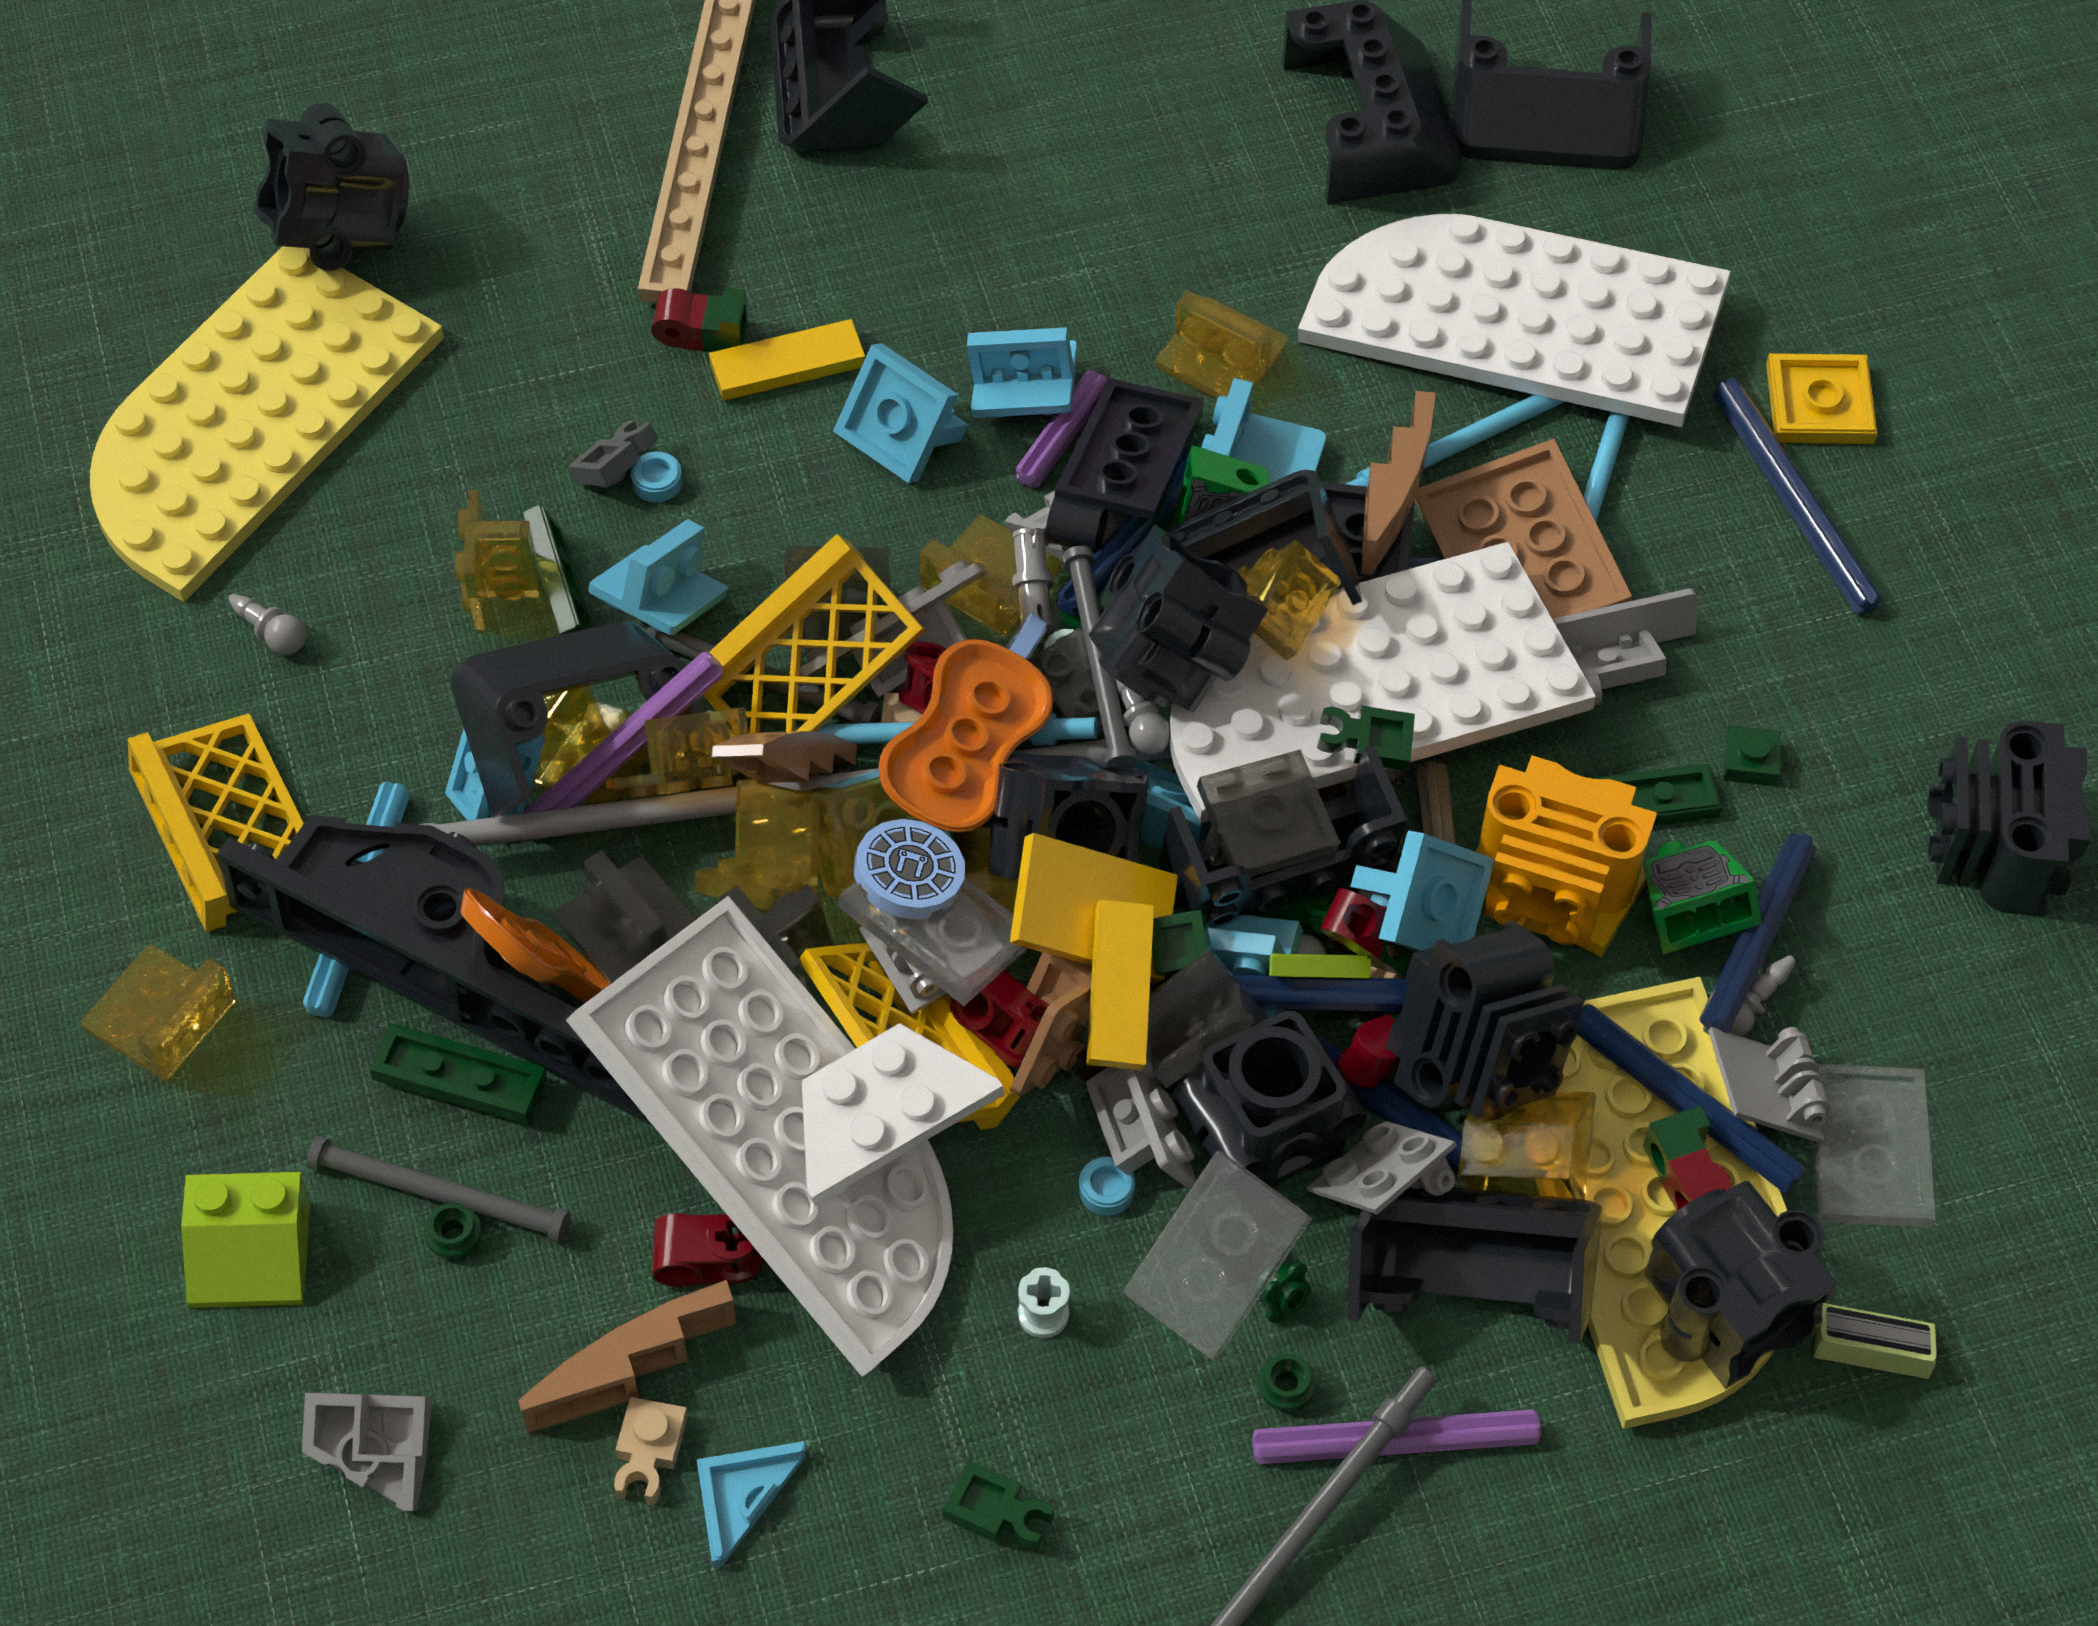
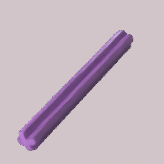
(630, 735)
(1423, 1435)

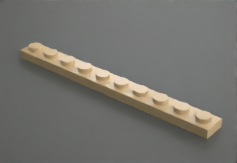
(696, 148)

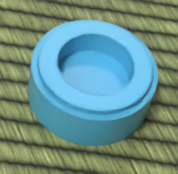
(656, 477)
(1105, 1187)

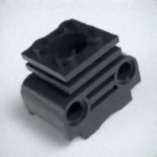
(2012, 816)
(1484, 1023)

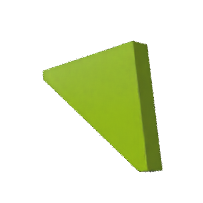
(1320, 965)

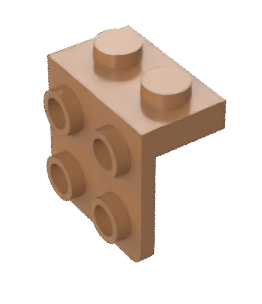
(1057, 1039)

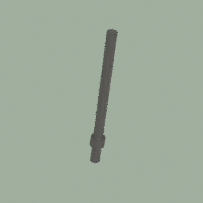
(1390, 1422)

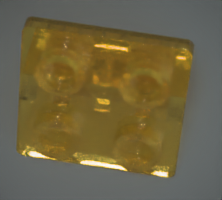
(1218, 345)
(495, 560)

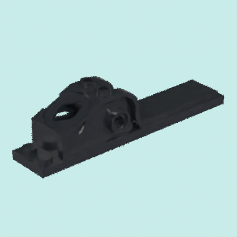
(405, 931)

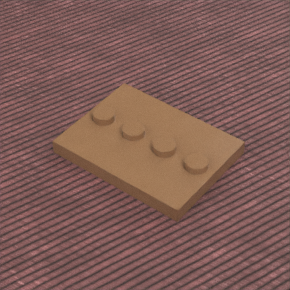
(1541, 514)

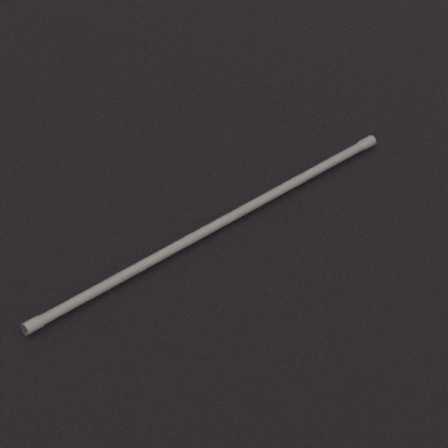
(709, 802)

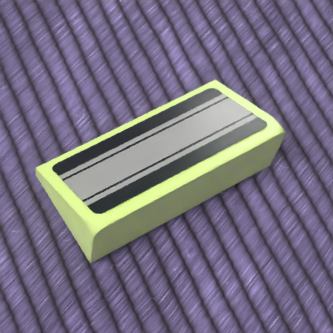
(1876, 1341)

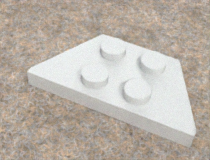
(884, 1104)

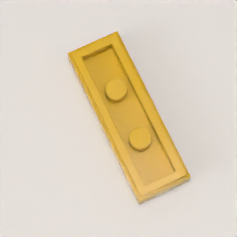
(787, 359)
(1120, 985)

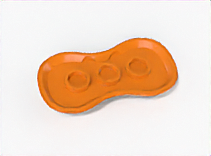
(977, 715)
(532, 947)

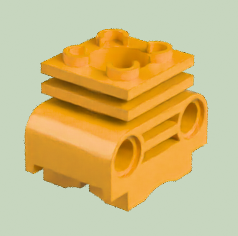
(1561, 849)

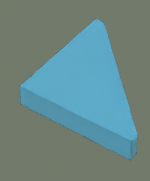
(740, 1489)

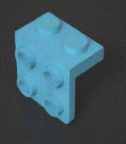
(1260, 439)

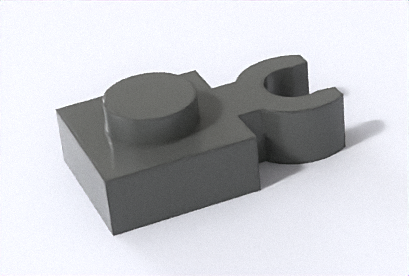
(609, 459)

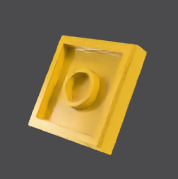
(1821, 398)

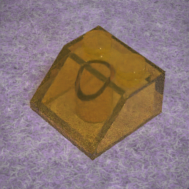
(1531, 1147)

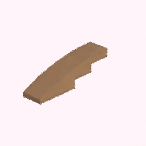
(1395, 484)
(785, 755)
(607, 1369)

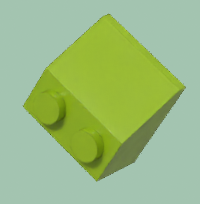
(245, 1239)

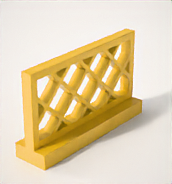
(786, 612)
(179, 821)
(931, 1022)

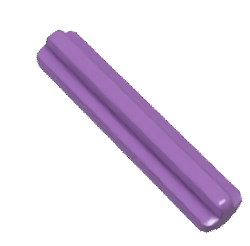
(1060, 431)

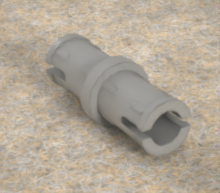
(1032, 575)

